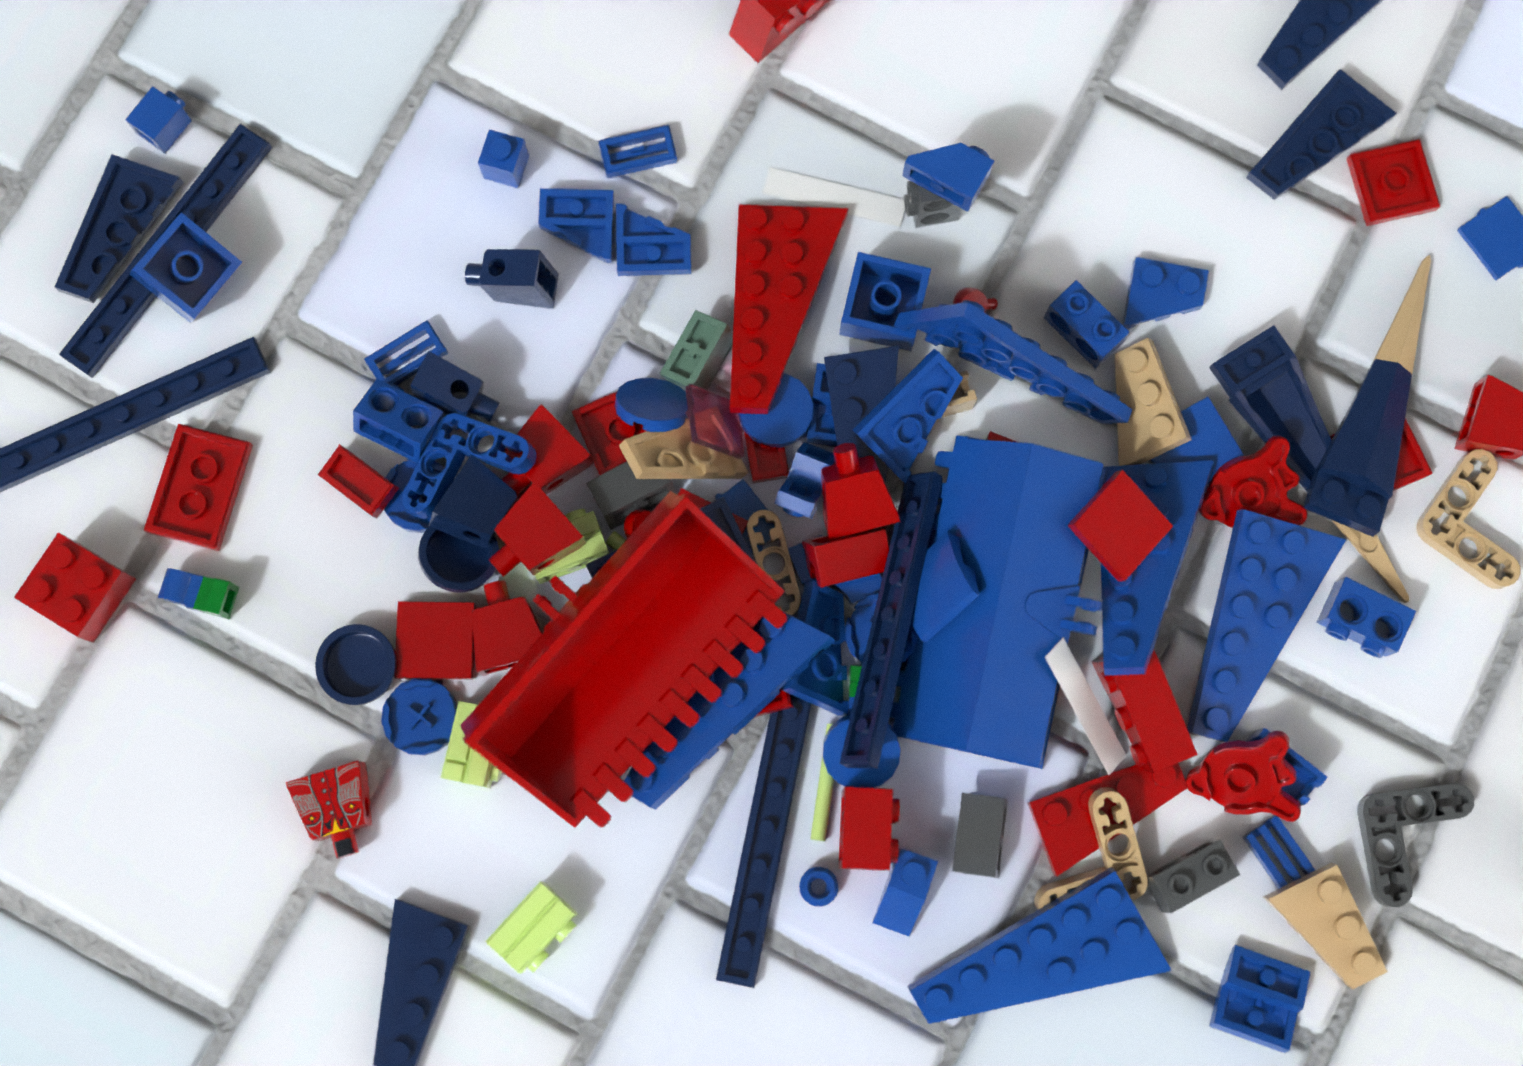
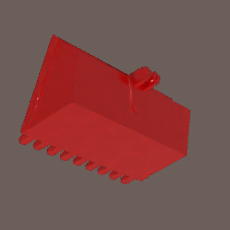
(624, 662)

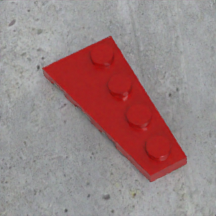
(1065, 817)

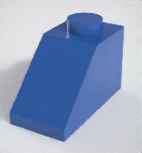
(951, 172)
(905, 892)

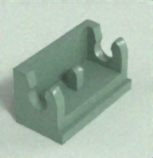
(698, 352)

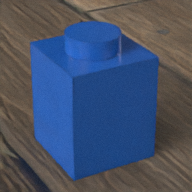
(159, 118)
(503, 158)

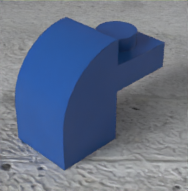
(803, 487)

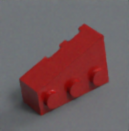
(765, 24)
(1148, 716)

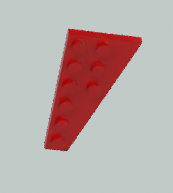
(776, 280)

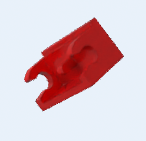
(846, 556)

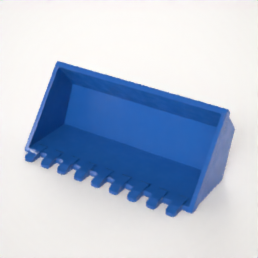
(986, 672)

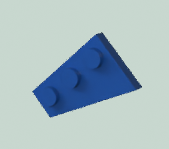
(904, 418)
(824, 677)

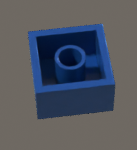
(185, 267)
(878, 294)

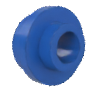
(831, 886)

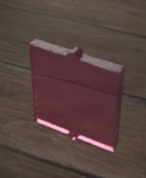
(713, 423)

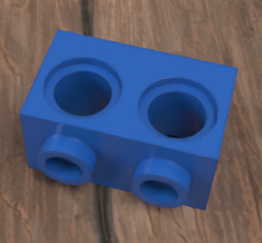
(1086, 324)
(394, 427)
(1367, 608)

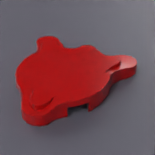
(1256, 485)
(1248, 777)

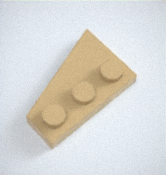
(677, 457)
(1330, 922)

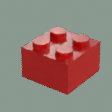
(75, 588)
(867, 829)

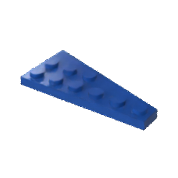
(1002, 351)
(1260, 599)
(1136, 606)
(742, 698)
(1063, 948)

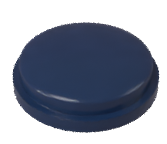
(455, 562)
(356, 664)

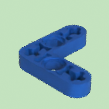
(455, 449)

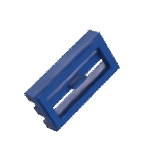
(636, 152)
(399, 343)
(1291, 845)

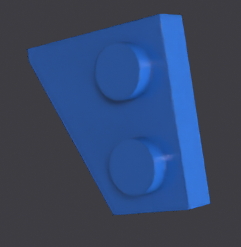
(579, 218)
(649, 246)
(1162, 290)

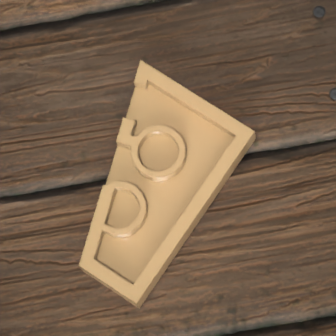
(1155, 417)

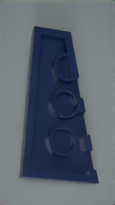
(855, 388)

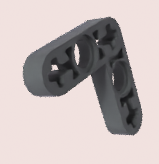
(1390, 829)

